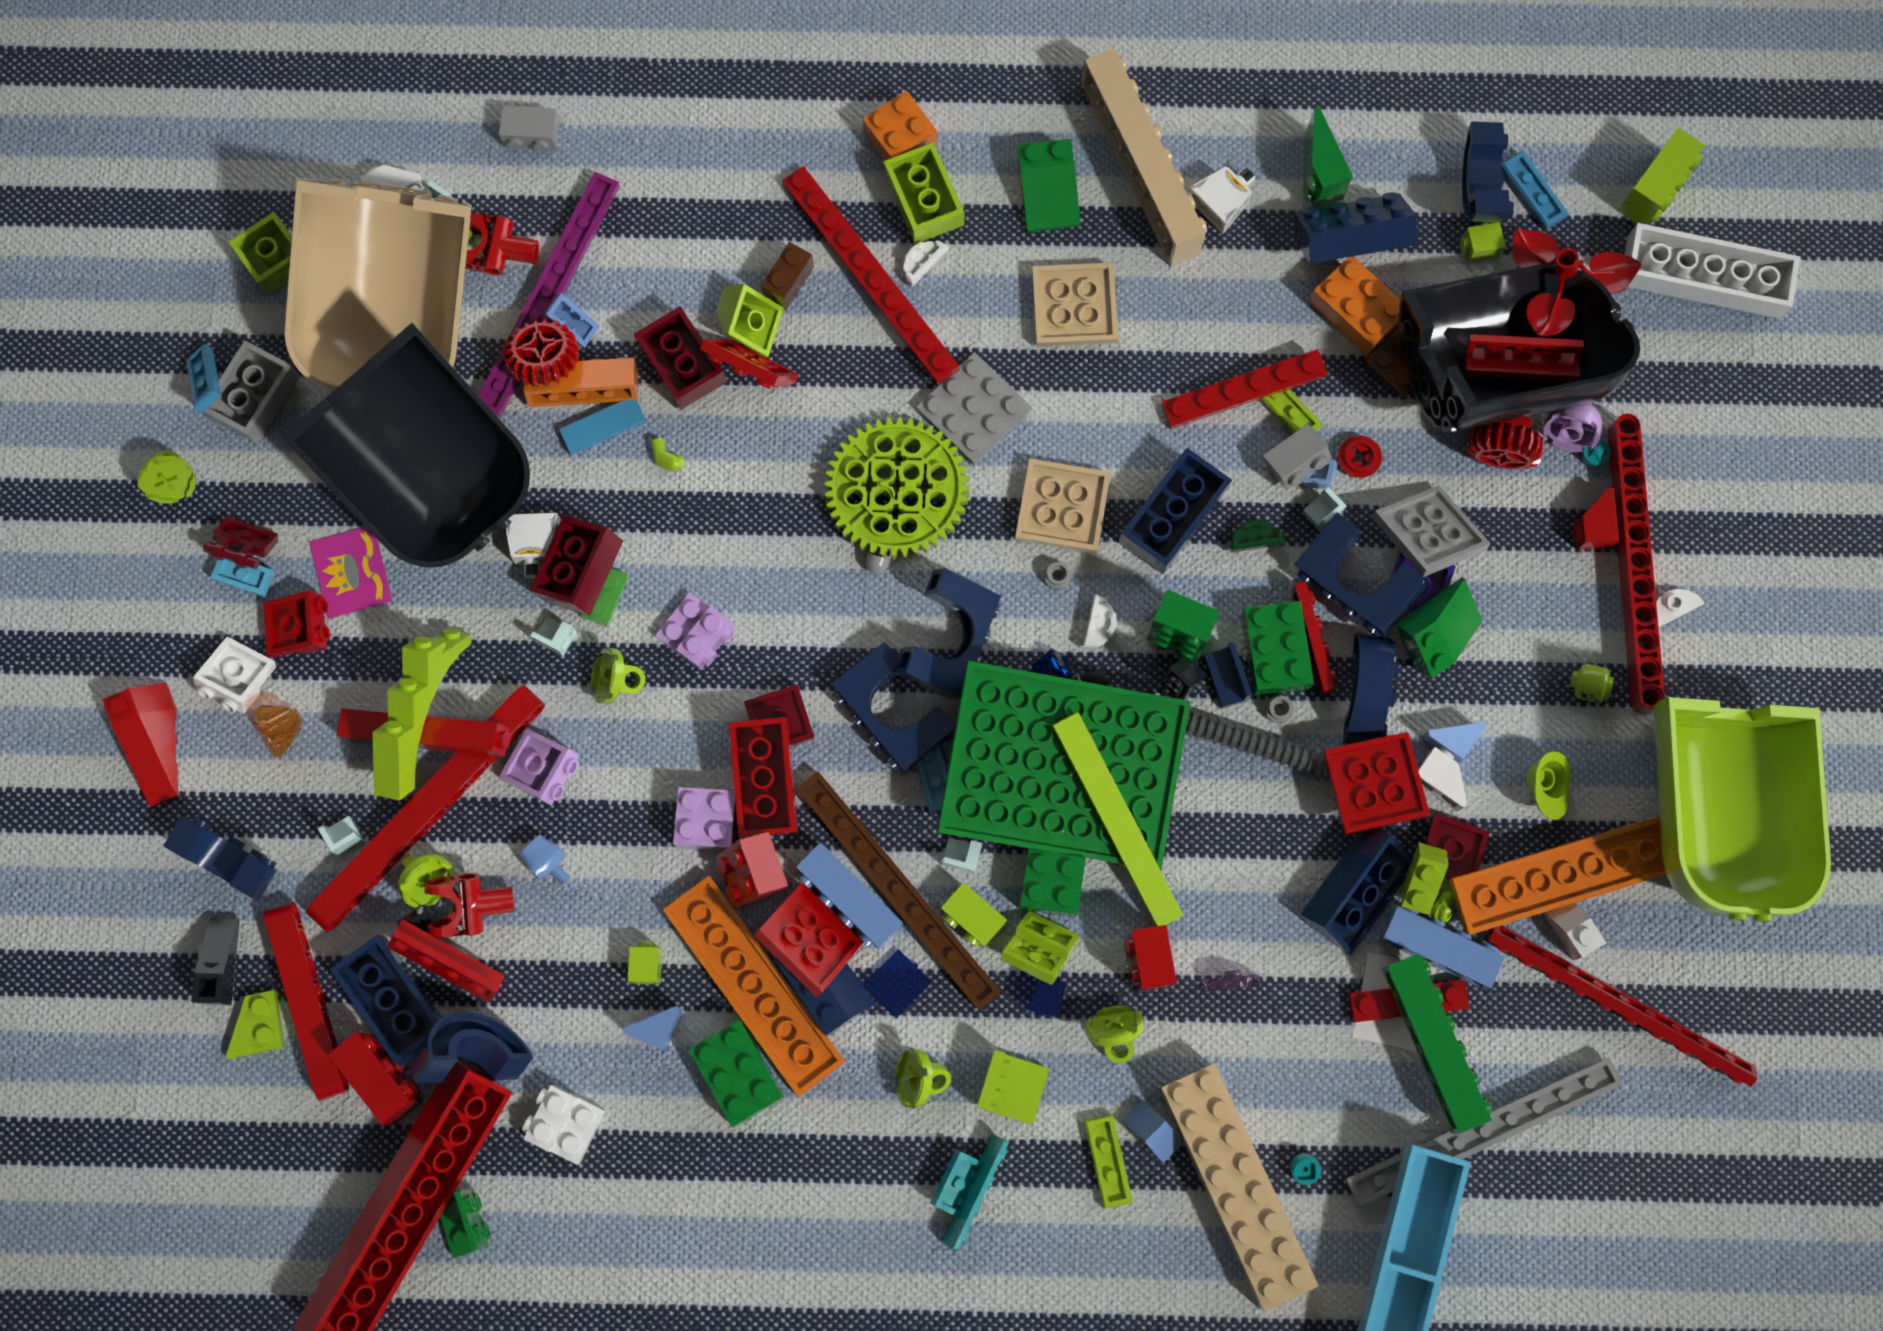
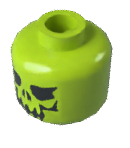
(1592, 683)

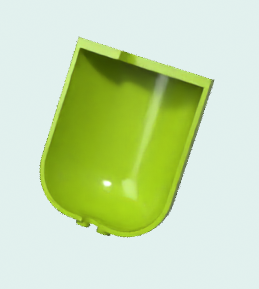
(1742, 807)

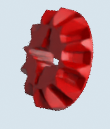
(1361, 445)

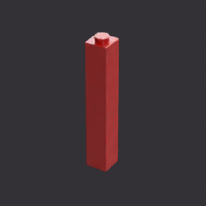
(437, 732)

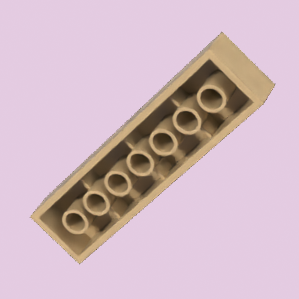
(1143, 157)
(1238, 1188)

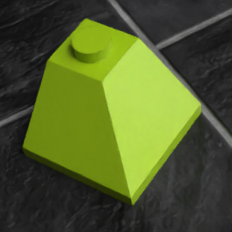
(749, 317)

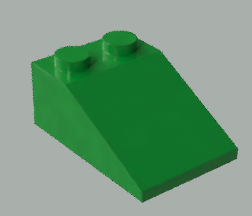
(1324, 165)
(1048, 185)
(1440, 629)

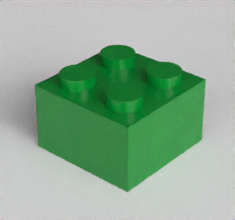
(1052, 883)

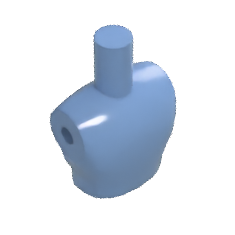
(543, 858)

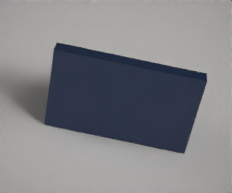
(1228, 676)

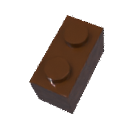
(788, 275)

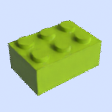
(1663, 178)
(924, 193)

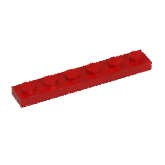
(1244, 389)

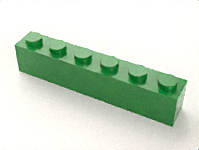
(1437, 1044)

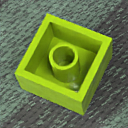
(265, 252)

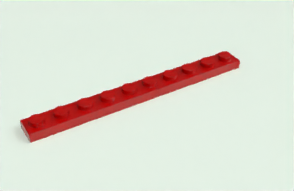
(871, 275)
(1629, 1008)

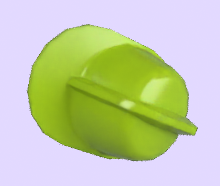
(1550, 784)

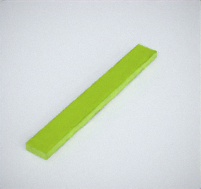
(1117, 819)

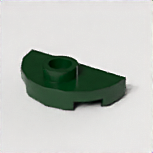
(1256, 535)

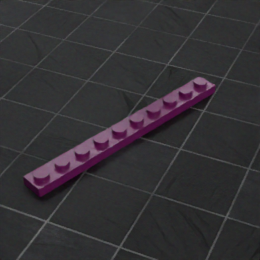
(554, 279)

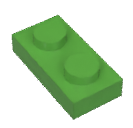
(608, 598)

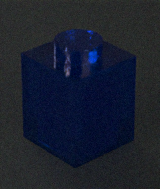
(1047, 998)

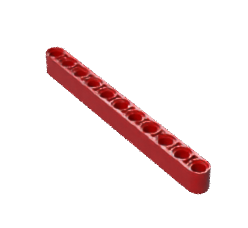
(1629, 574)
(417, 817)

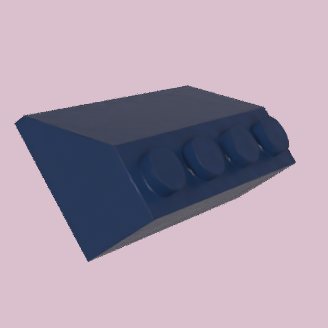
(1358, 889)
(837, 1004)

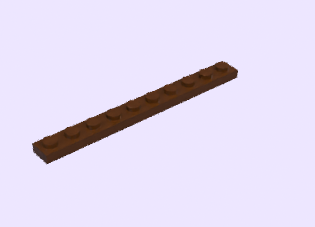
(898, 891)

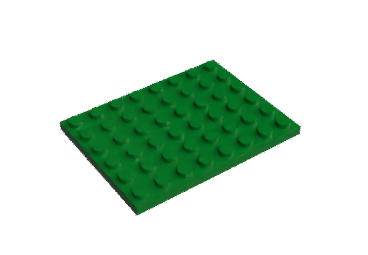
(1016, 783)

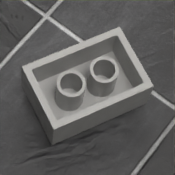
(252, 392)

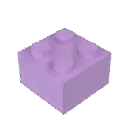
(705, 819)

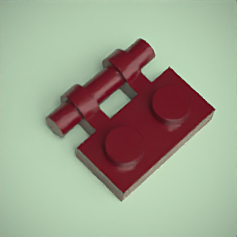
(243, 536)

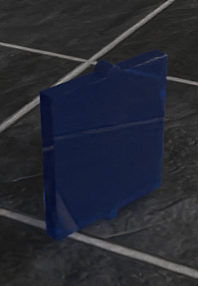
(897, 983)

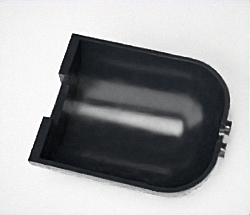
(1444, 315)
(415, 454)

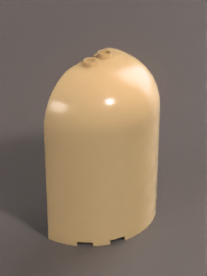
(369, 267)

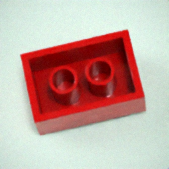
(376, 1078)

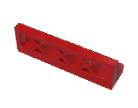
(1523, 361)
(445, 961)

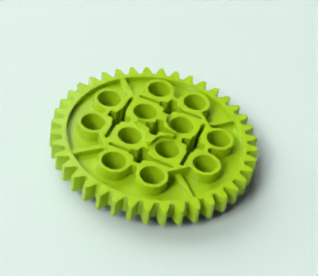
(864, 454)

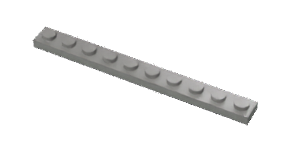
(1505, 1122)

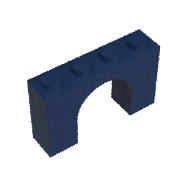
(976, 610)
(1377, 610)
(902, 746)

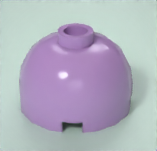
(1574, 427)

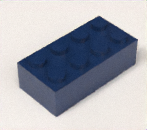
(1355, 228)
(1175, 510)
(387, 998)

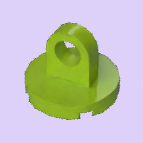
(166, 478)
(610, 674)
(417, 874)
(1113, 1028)
(915, 1078)

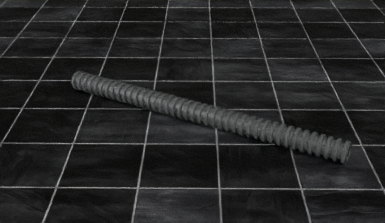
(1255, 743)

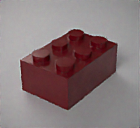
(675, 355)
(576, 565)

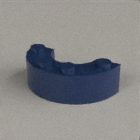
(1483, 176)
(1371, 688)
(225, 858)
(471, 1038)

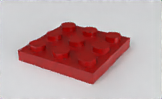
(748, 362)
(1376, 783)
(808, 939)

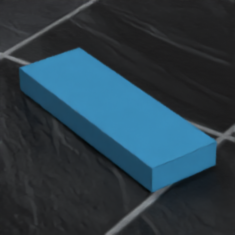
(1534, 190)
(203, 378)
(602, 425)
(932, 775)

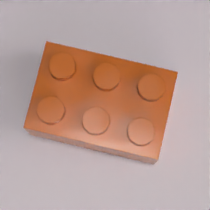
(1357, 305)

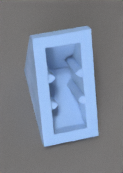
(1455, 739)

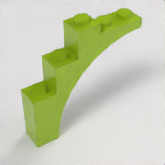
(409, 700)

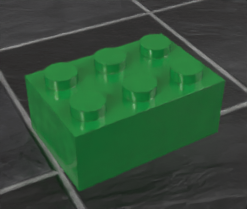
(1182, 625)
(1277, 648)
(736, 1073)

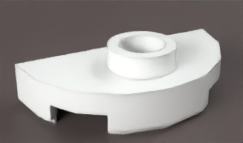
(921, 259)
(1676, 604)
(1100, 624)

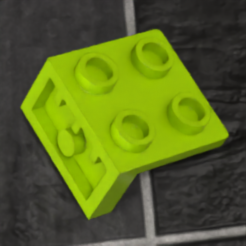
(1013, 1087)

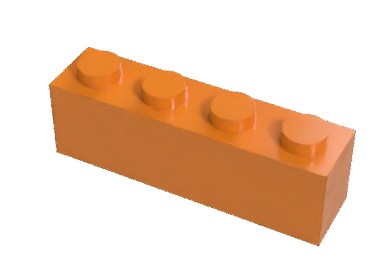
(590, 383)

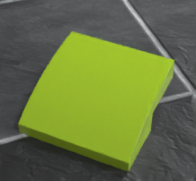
(1040, 947)

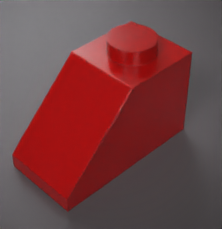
(1598, 525)

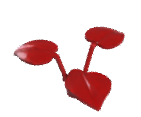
(1551, 314)

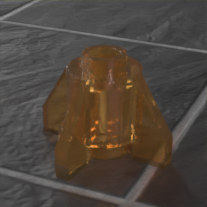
(277, 726)

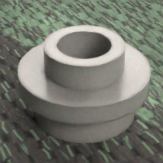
(1061, 567)
(1282, 701)

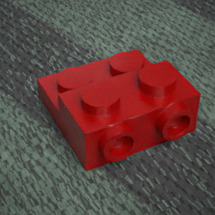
(295, 624)

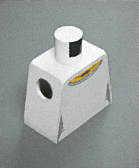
(1223, 196)
(530, 538)

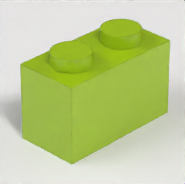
(1424, 878)
(973, 916)

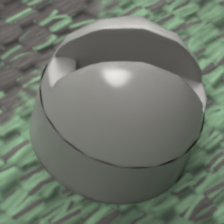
(877, 564)

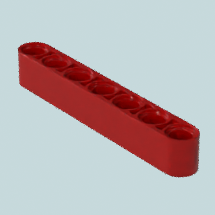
(305, 999)

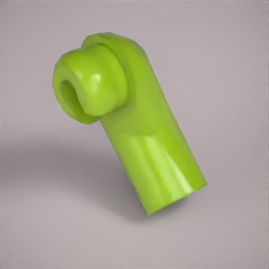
(665, 459)
(1441, 908)

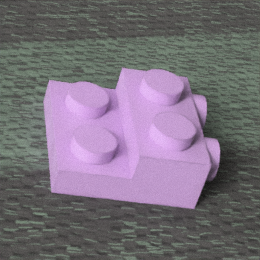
(696, 631)
(540, 767)

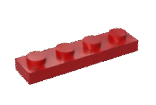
(1318, 650)
(1382, 1005)

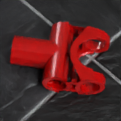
(498, 246)
(468, 906)

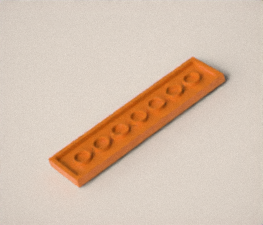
(1559, 876)
(754, 986)

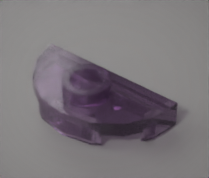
(1231, 980)

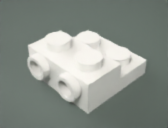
(233, 676)
(563, 1124)

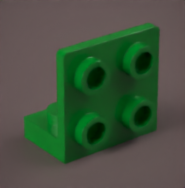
(464, 1224)

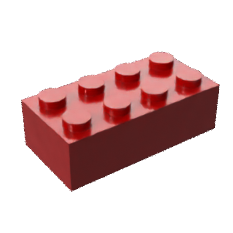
(763, 777)

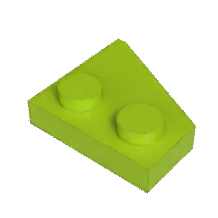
(257, 1027)

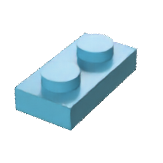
(247, 579)

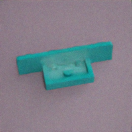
(964, 1188)

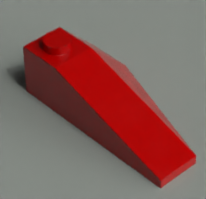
(146, 731)

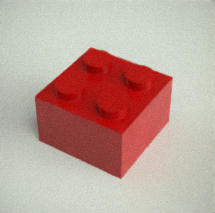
(751, 871)
(1150, 958)

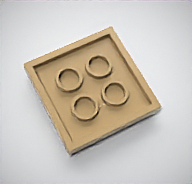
(1075, 304)
(1063, 506)

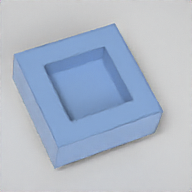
(1322, 477)

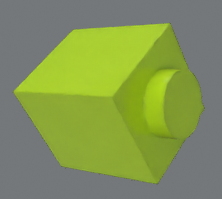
(1482, 242)
(645, 964)

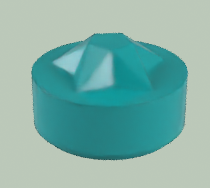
(1596, 456)
(1305, 1169)

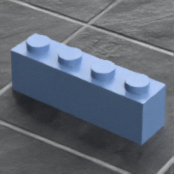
(849, 896)
(1442, 947)

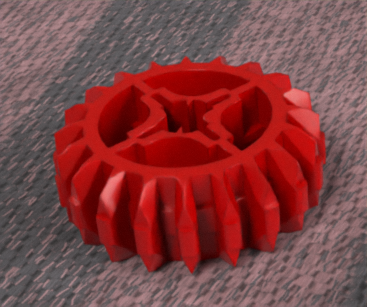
(557, 357)
(1505, 446)

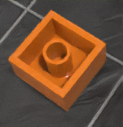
(898, 127)

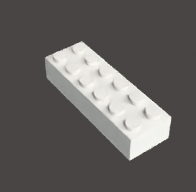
(1713, 270)

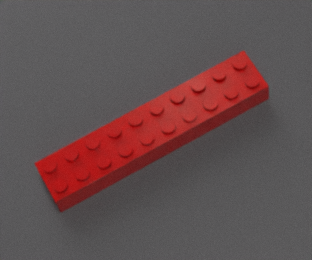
(406, 1203)

